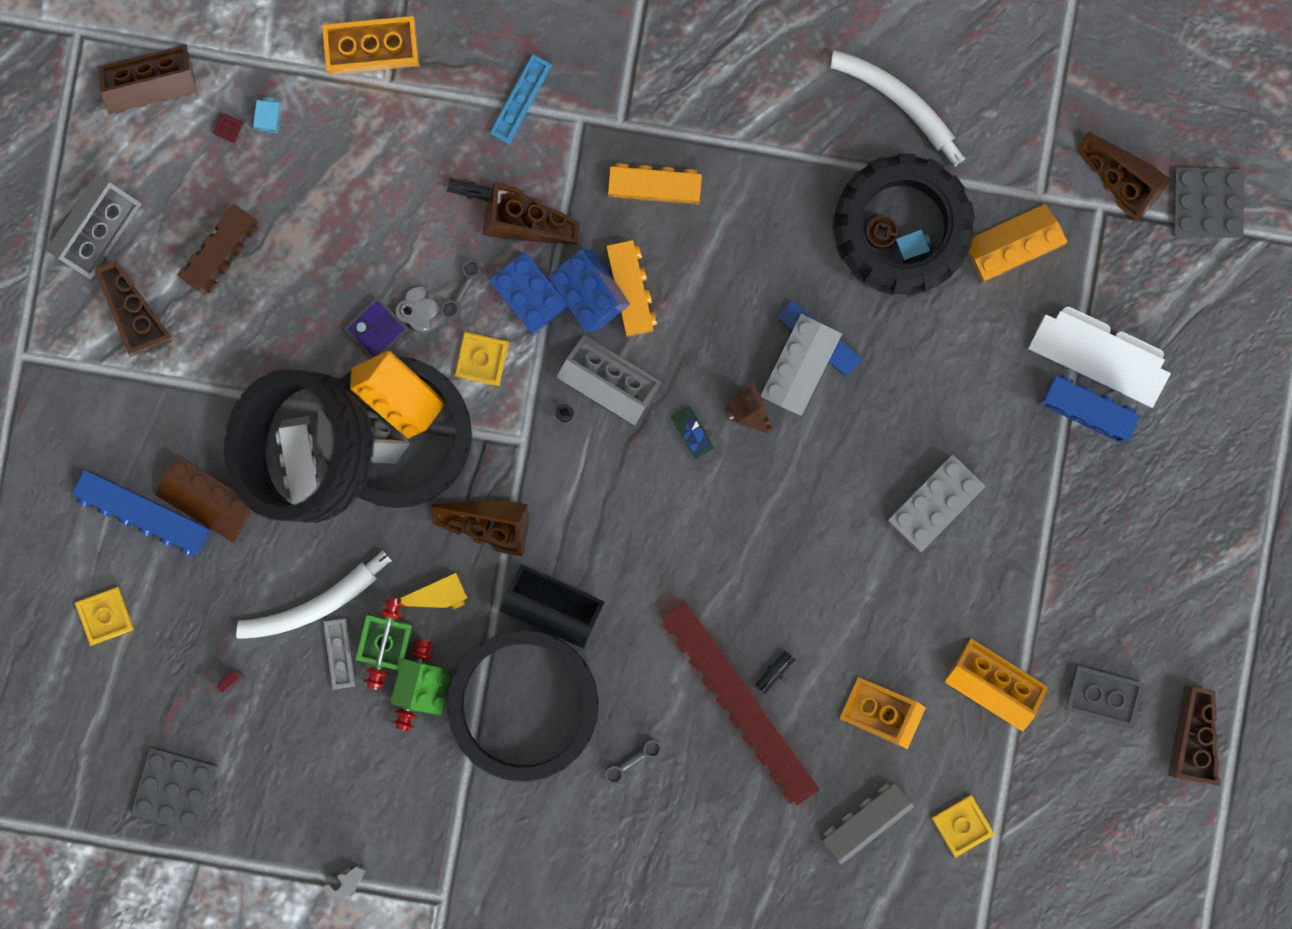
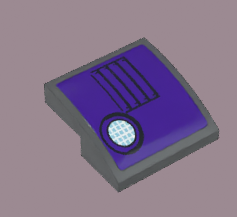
(375, 329)

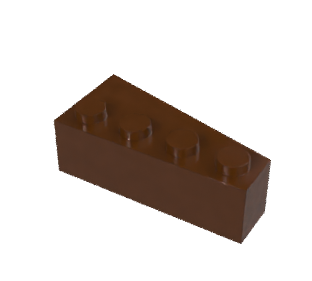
(219, 249)
(134, 318)
(1196, 738)

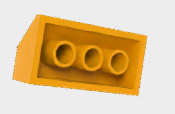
(1015, 243)
(396, 393)
(997, 685)

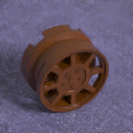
(881, 232)

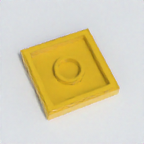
(481, 359)
(104, 616)
(962, 825)

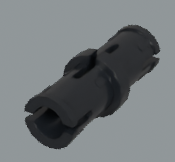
(455, 187)
(564, 419)
(775, 672)

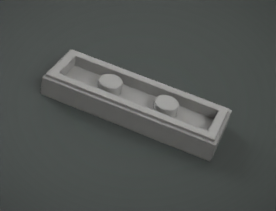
(339, 653)

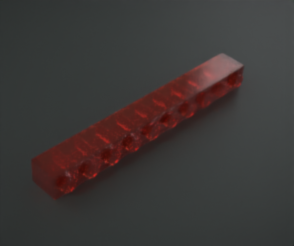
(741, 704)

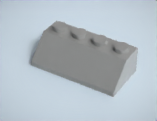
(93, 226)
(801, 364)
(608, 379)
(388, 441)
(867, 822)

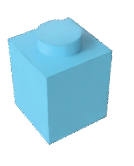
(267, 115)
(913, 245)

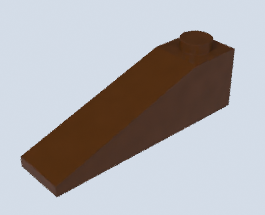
(1129, 178)
(519, 217)
(749, 411)
(493, 522)

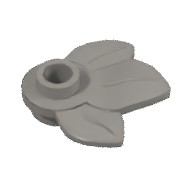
(420, 308)

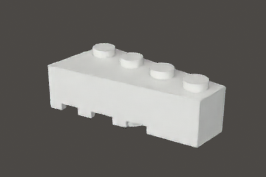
(297, 458)

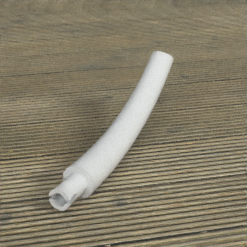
(905, 98)
(318, 607)

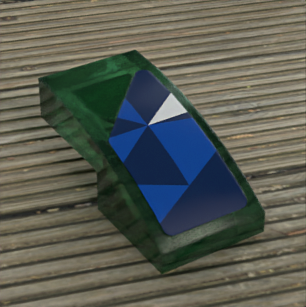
(692, 432)

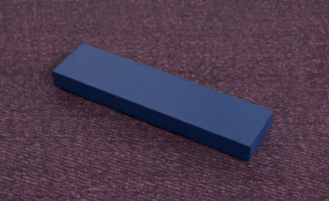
(842, 357)

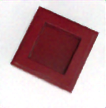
(228, 128)

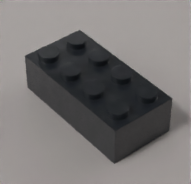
(551, 606)

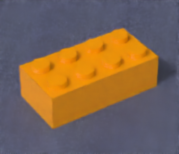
(370, 45)

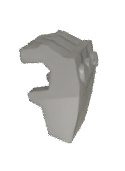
(350, 880)

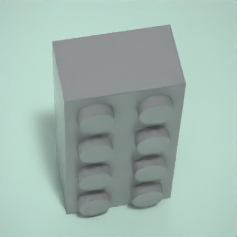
(936, 503)

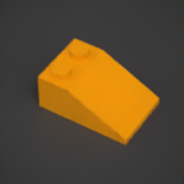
(882, 713)

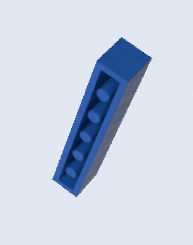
(141, 512)

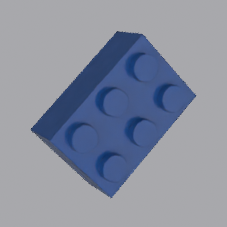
(589, 290)
(529, 293)

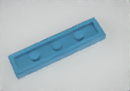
(520, 99)

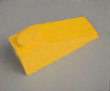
(441, 594)

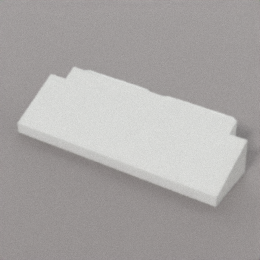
(1111, 360)

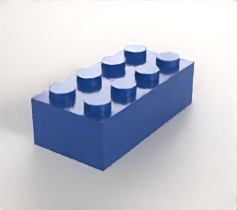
(1089, 409)

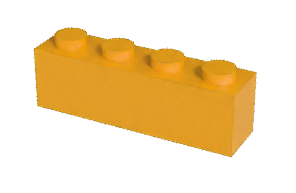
(655, 184)
(630, 279)

